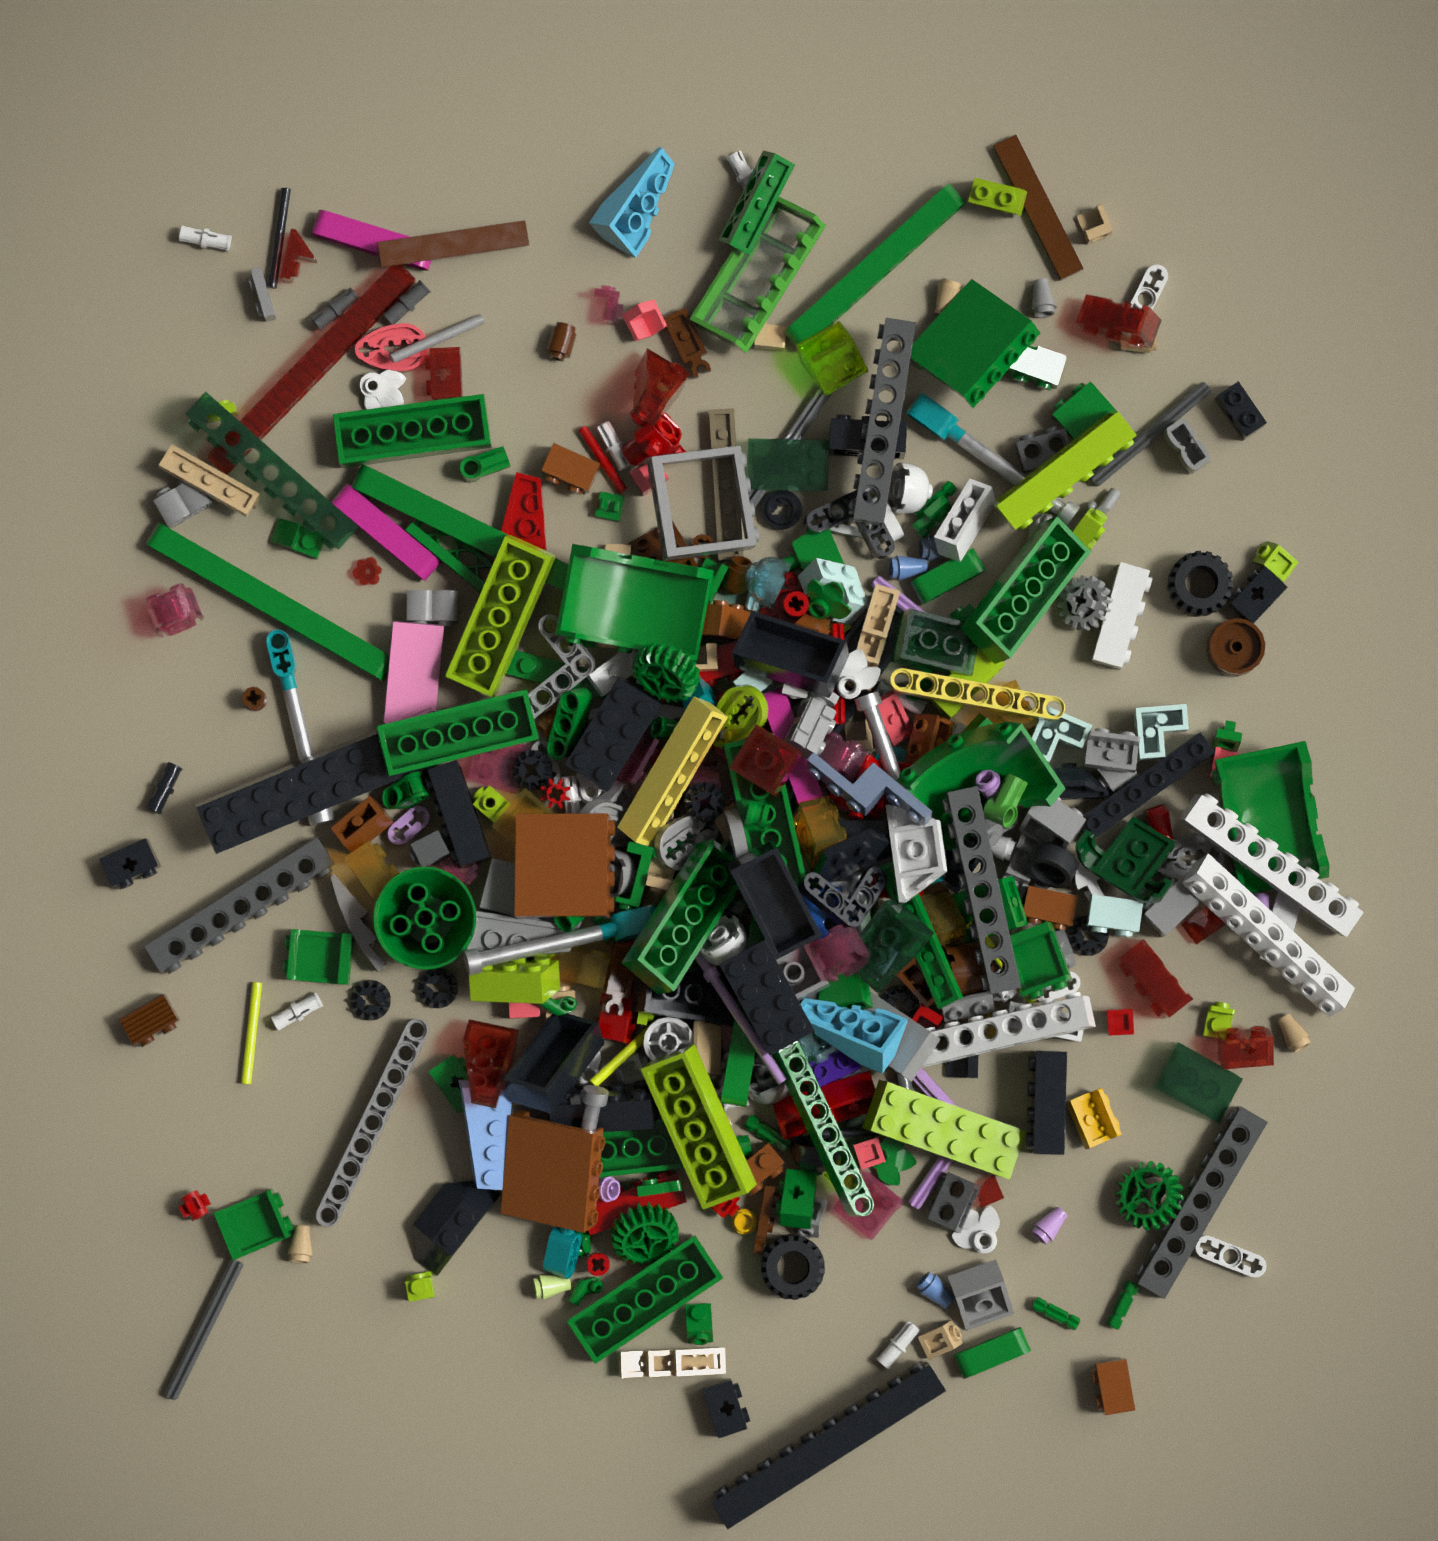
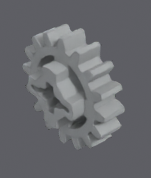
(1089, 591)

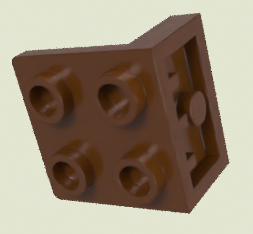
(649, 547)

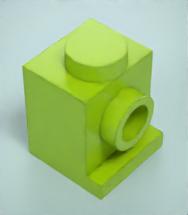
(1090, 527)
(497, 810)
(420, 1286)

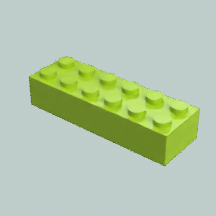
(1064, 469)
(500, 615)
(698, 1127)
(944, 1129)

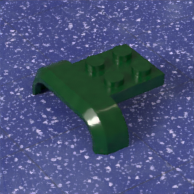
(1130, 860)

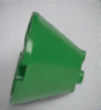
(404, 905)

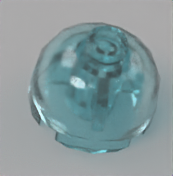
(766, 580)

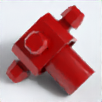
(652, 440)
(785, 598)

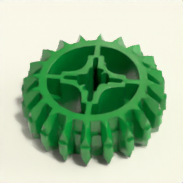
(665, 672)
(1167, 1186)
(629, 1230)

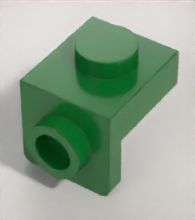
(699, 1323)

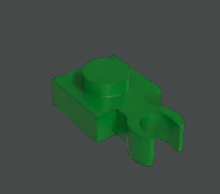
(934, 517)
(651, 1187)

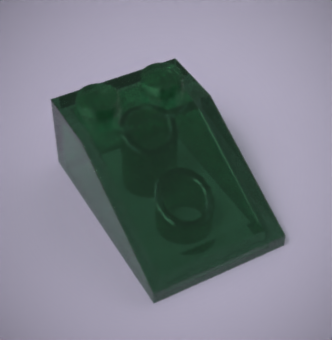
(788, 464)
(933, 644)
(893, 941)
(1197, 1082)

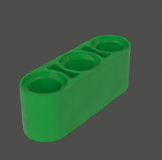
(947, 577)
(568, 712)
(992, 1352)

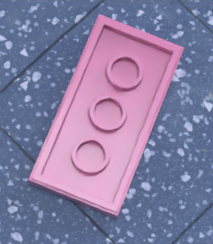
(412, 669)

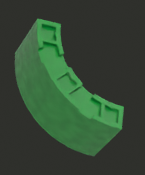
(633, 601)
(959, 760)
(1275, 797)

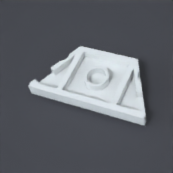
(915, 851)

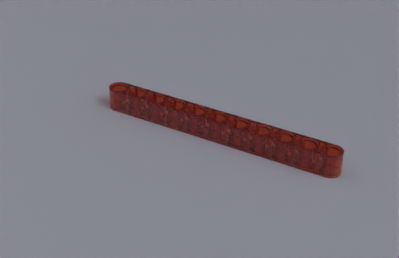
(318, 360)

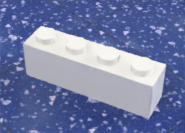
(1119, 624)

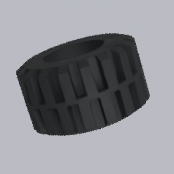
(1210, 564)
(787, 1289)

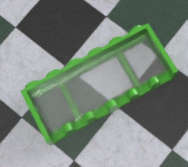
(753, 284)

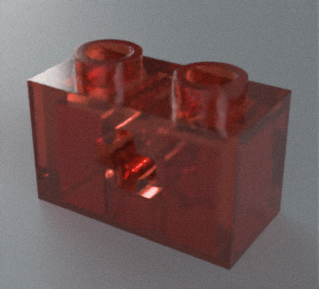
(449, 359)
(1245, 1047)

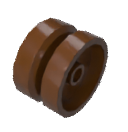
(1249, 640)

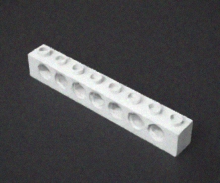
(1196, 817)
(1268, 935)
(1079, 1018)

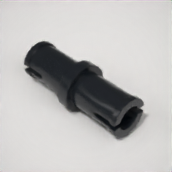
(164, 788)

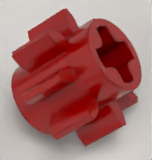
(548, 790)
(194, 1205)
(727, 1207)

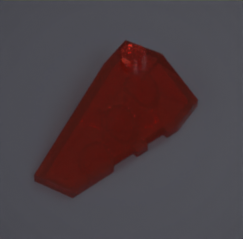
(488, 1059)

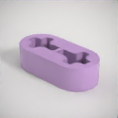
(405, 820)

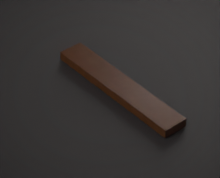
(1038, 208)
(452, 244)

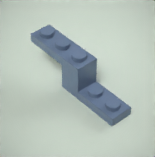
(868, 790)

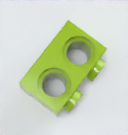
(997, 196)

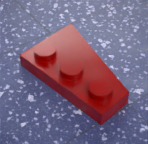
(526, 511)

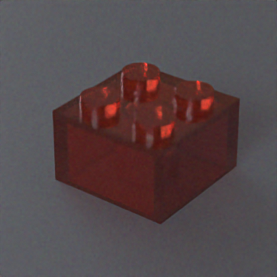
(766, 760)

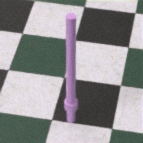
(712, 975)

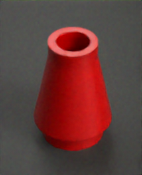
(1159, 819)

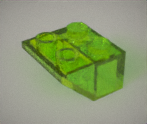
(831, 358)

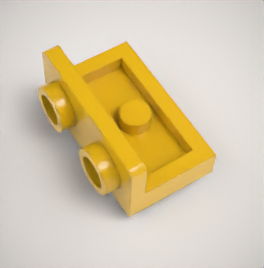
(1093, 1118)

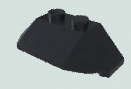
(1079, 783)
(449, 1222)

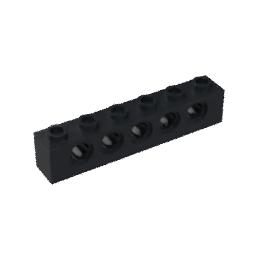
(1147, 785)

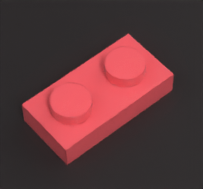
(894, 718)

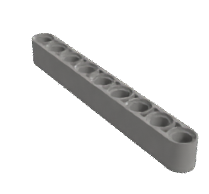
(363, 1131)

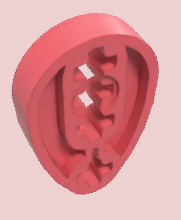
(380, 340)

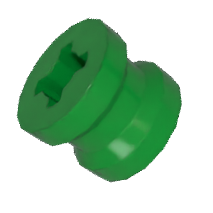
(757, 814)

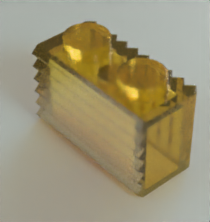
(944, 916)

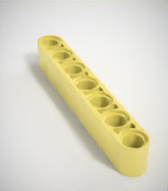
(964, 698)

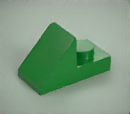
(297, 538)

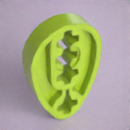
(731, 704)

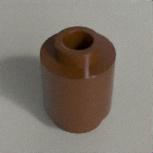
(561, 341)
(734, 579)

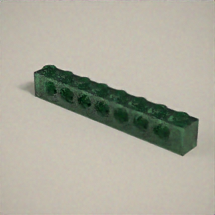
(208, 406)

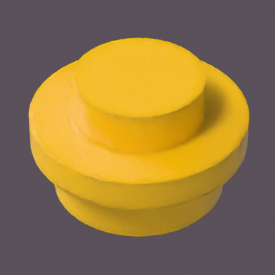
(744, 1221)

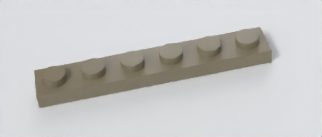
(725, 491)

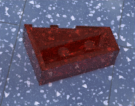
(1118, 321)
(656, 386)
(1153, 980)

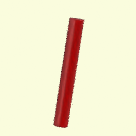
(602, 459)

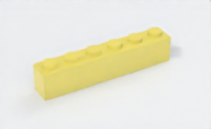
(672, 771)

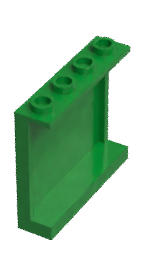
(973, 342)

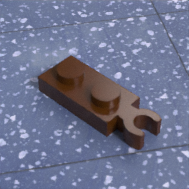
(687, 340)
(618, 980)
(765, 1222)

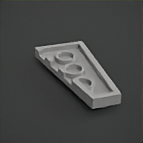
(500, 931)

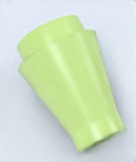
(549, 1285)

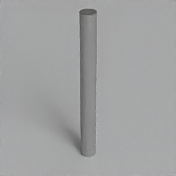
(436, 338)

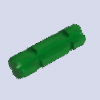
(948, 489)
(767, 1133)
(1122, 1304)
(1056, 1313)

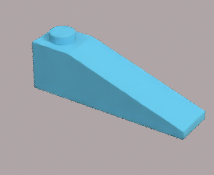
(629, 210)
(861, 1034)

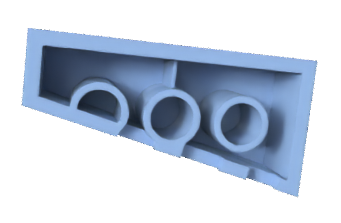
(486, 1138)

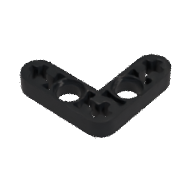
(872, 544)
(844, 904)

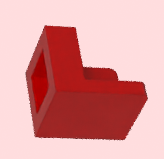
(927, 1017)
(1120, 1022)

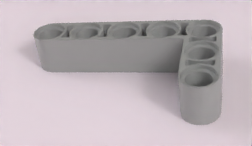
(569, 669)

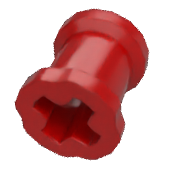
(597, 1256)

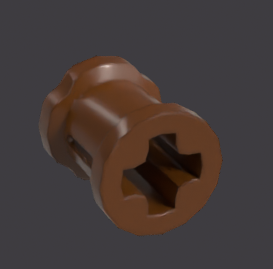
(705, 539)
(249, 694)

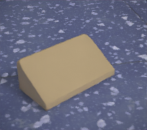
(708, 1043)

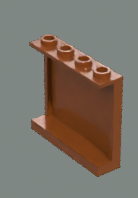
(564, 865)
(552, 1172)

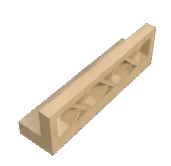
(209, 481)

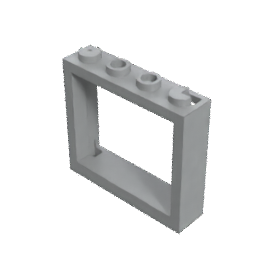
(663, 513)

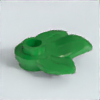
(827, 600)
(896, 1160)

